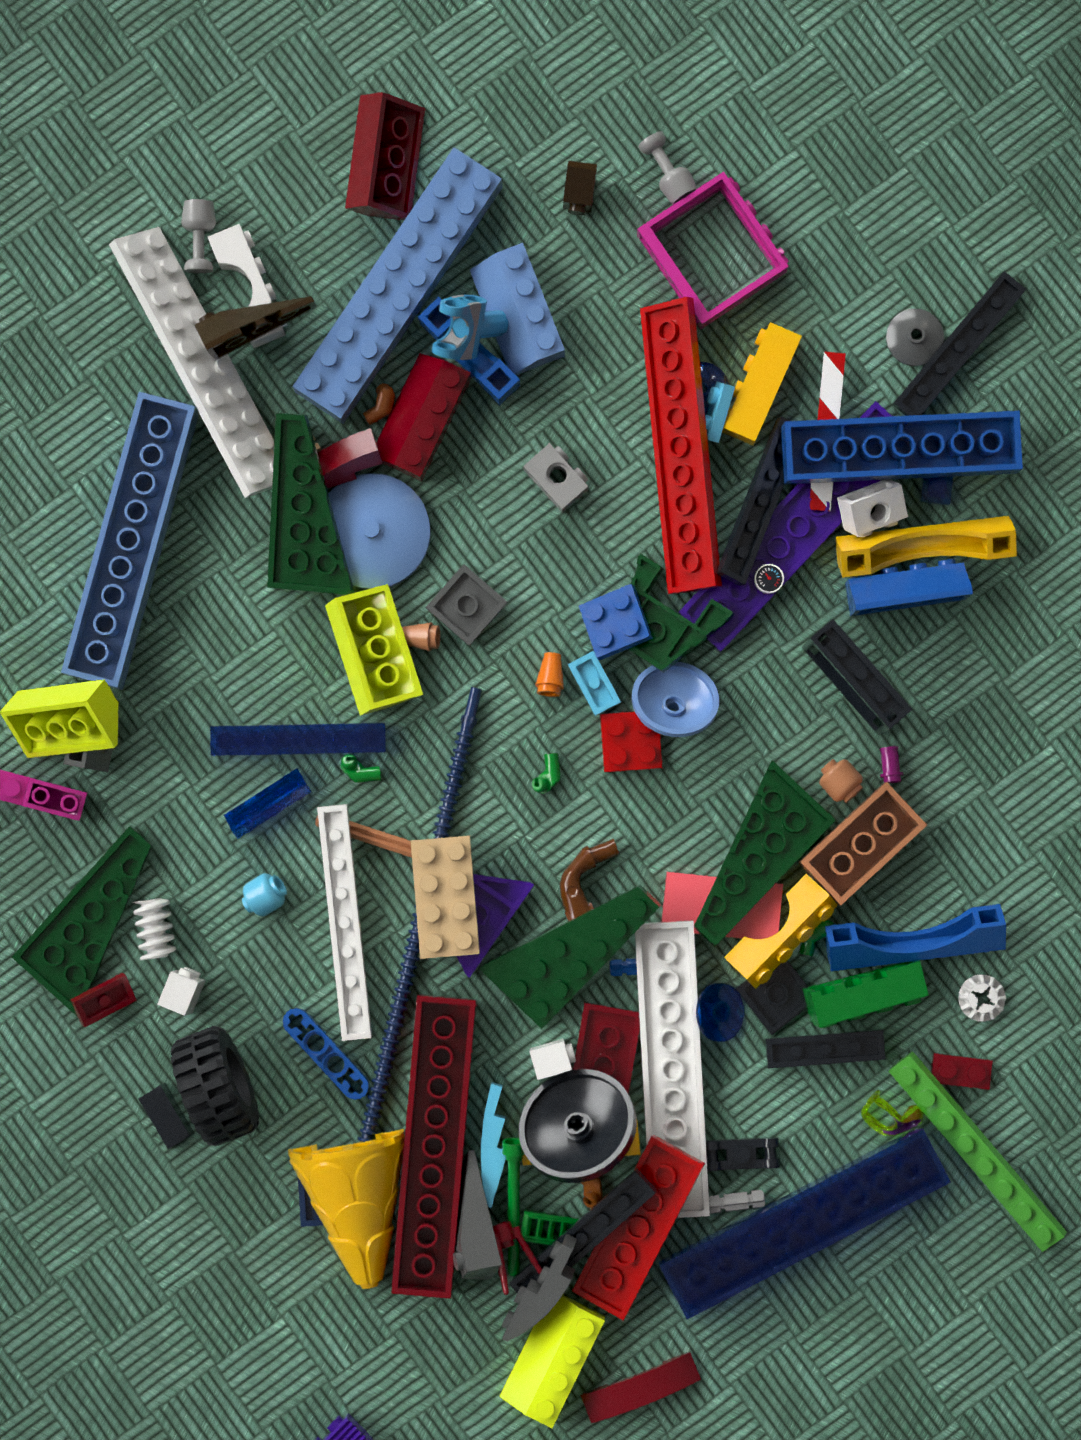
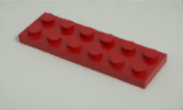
(628, 1253)

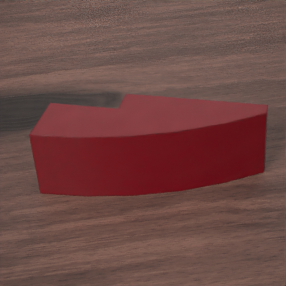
(348, 456)

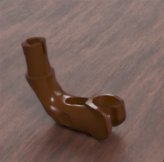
(570, 888)

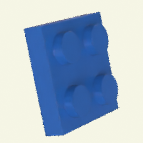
(615, 622)

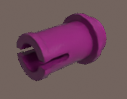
(890, 764)

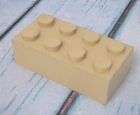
(445, 897)

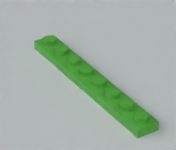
(977, 1151)

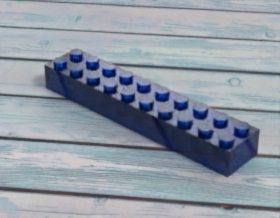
(804, 1222)

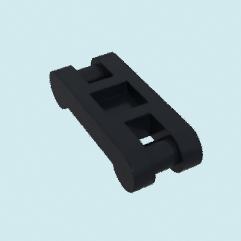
(742, 1153)

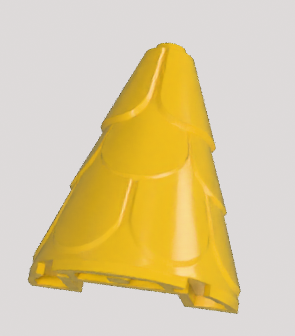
(355, 1199)

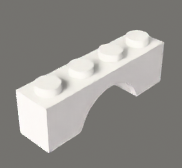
(234, 253)

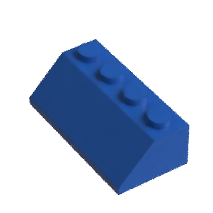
(908, 588)

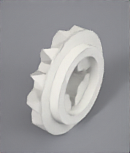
(968, 1001)

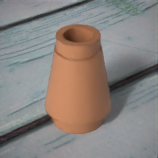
(422, 636)

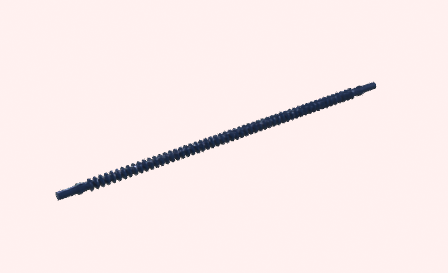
(468, 722)

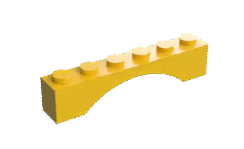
(972, 538)

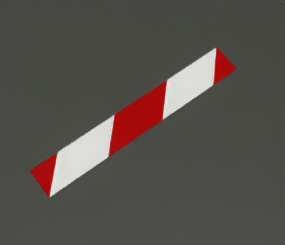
(828, 409)

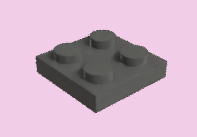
(466, 605)

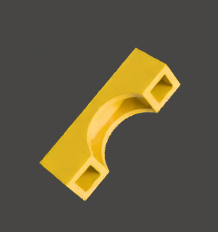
(760, 957)

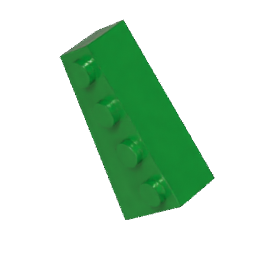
(865, 993)

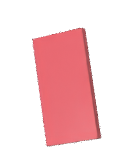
(688, 892)

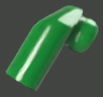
(357, 771)
(549, 776)

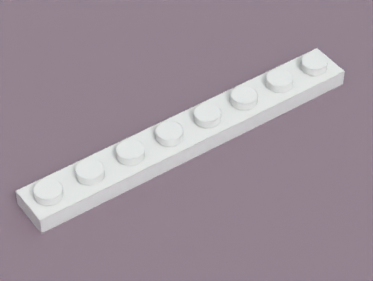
(344, 922)

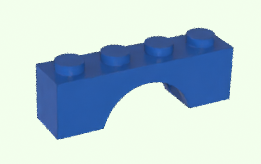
(485, 368)

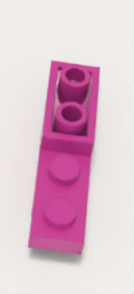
(41, 795)

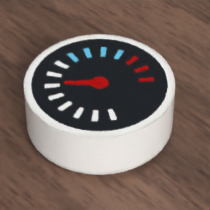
(768, 578)

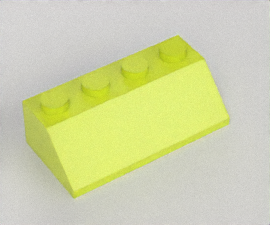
(373, 649)
(63, 718)
(552, 1360)

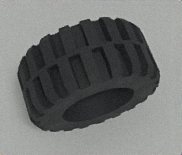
(214, 1086)

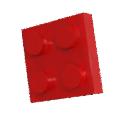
(628, 743)

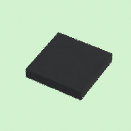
(777, 999)

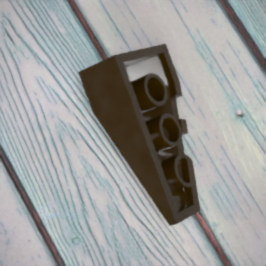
(237, 327)

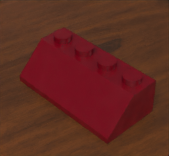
(385, 156)
(422, 415)

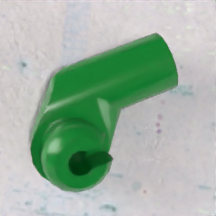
(808, 946)

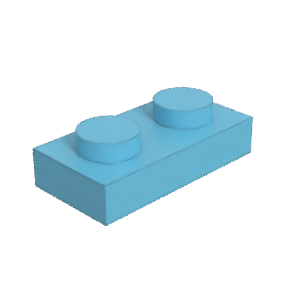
(719, 401)
(594, 683)

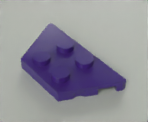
(495, 905)

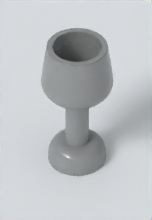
(677, 181)
(198, 217)

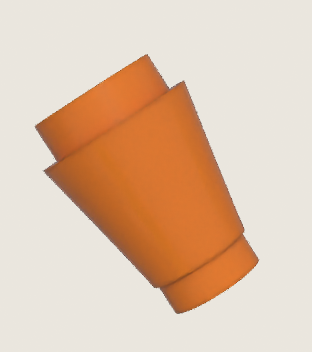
(550, 676)

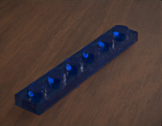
(298, 739)

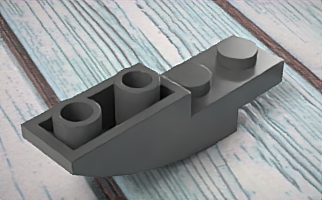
(542, 1294)

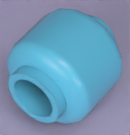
(264, 894)

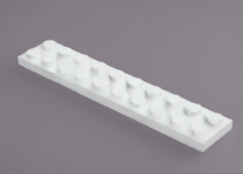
(211, 384)
(672, 1045)

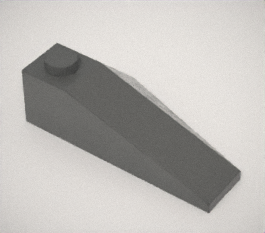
(476, 1243)

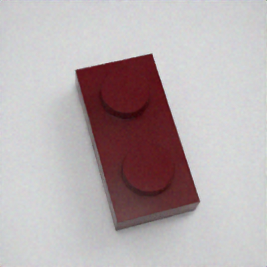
(103, 1000)
(962, 1071)

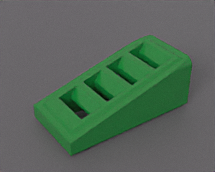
(541, 1216)

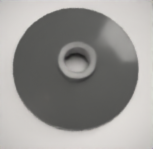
(907, 349)

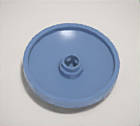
(380, 529)

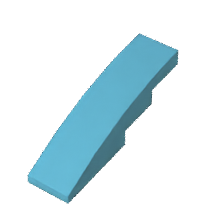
(491, 1153)

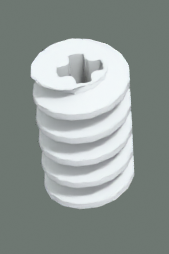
(154, 928)

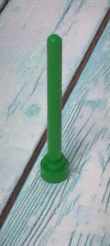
(513, 1154)

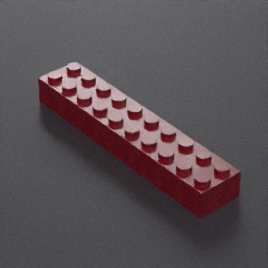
(434, 1146)

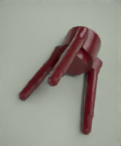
(504, 1238)

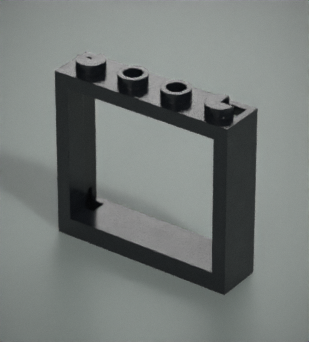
(856, 677)

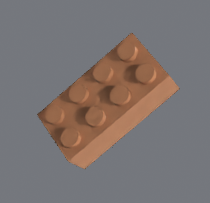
(862, 843)

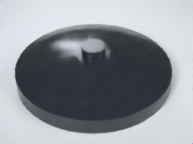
(577, 1126)

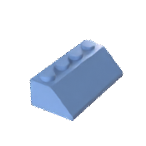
(512, 287)

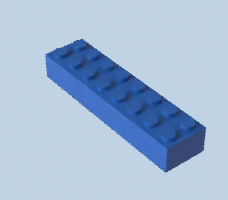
(901, 447)

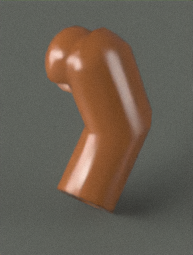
(383, 406)
(592, 1192)

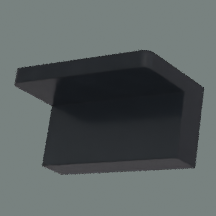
(166, 1115)

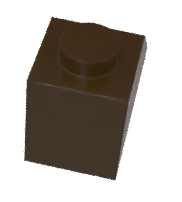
(579, 187)

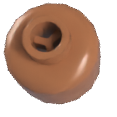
(841, 780)

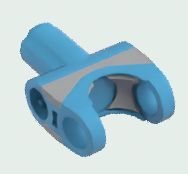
(468, 326)

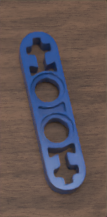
(329, 1050)

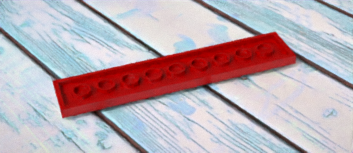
(680, 446)

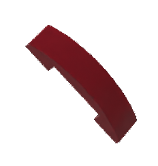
(641, 1388)

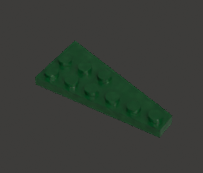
(303, 529)
(769, 842)
(76, 935)
(560, 962)

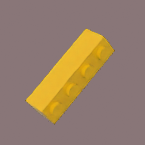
(761, 382)

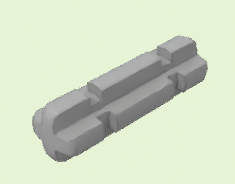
(736, 1201)

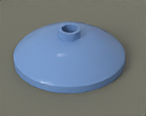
(678, 688)

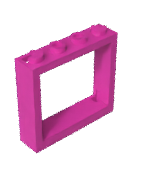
(746, 214)

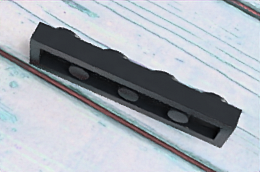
(825, 1049)

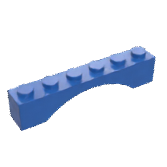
(972, 932)

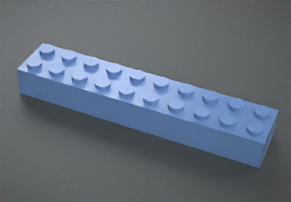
(398, 285)
(130, 540)

